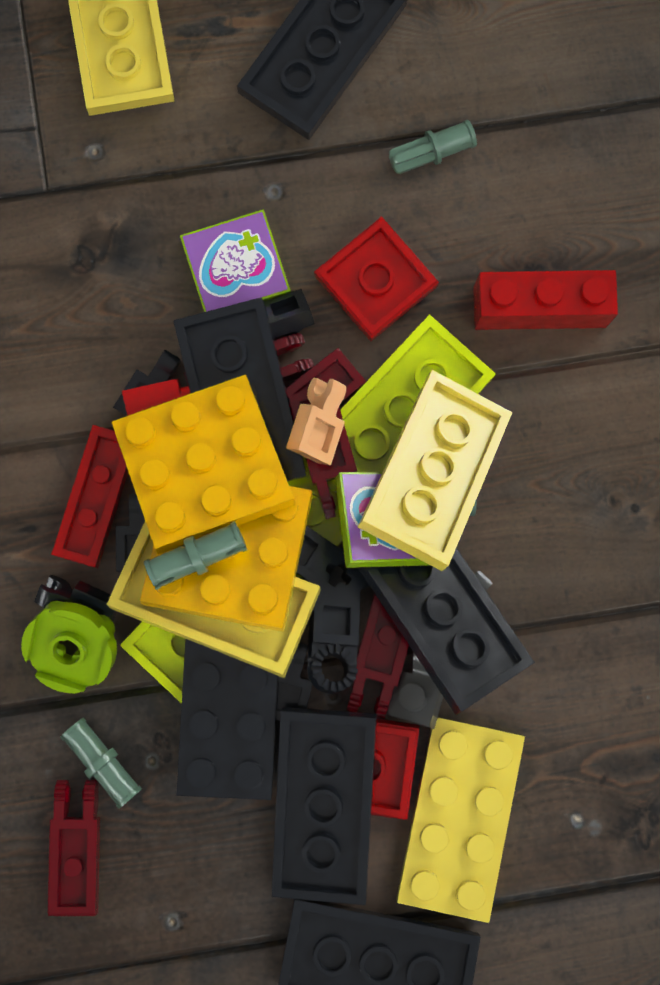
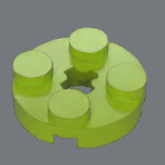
(83, 627)

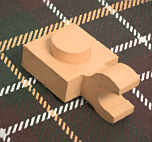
(316, 425)

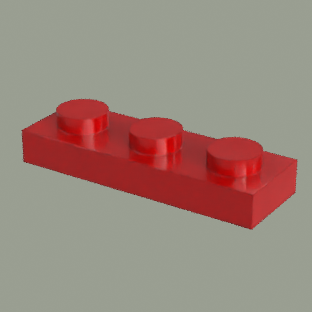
(92, 500)

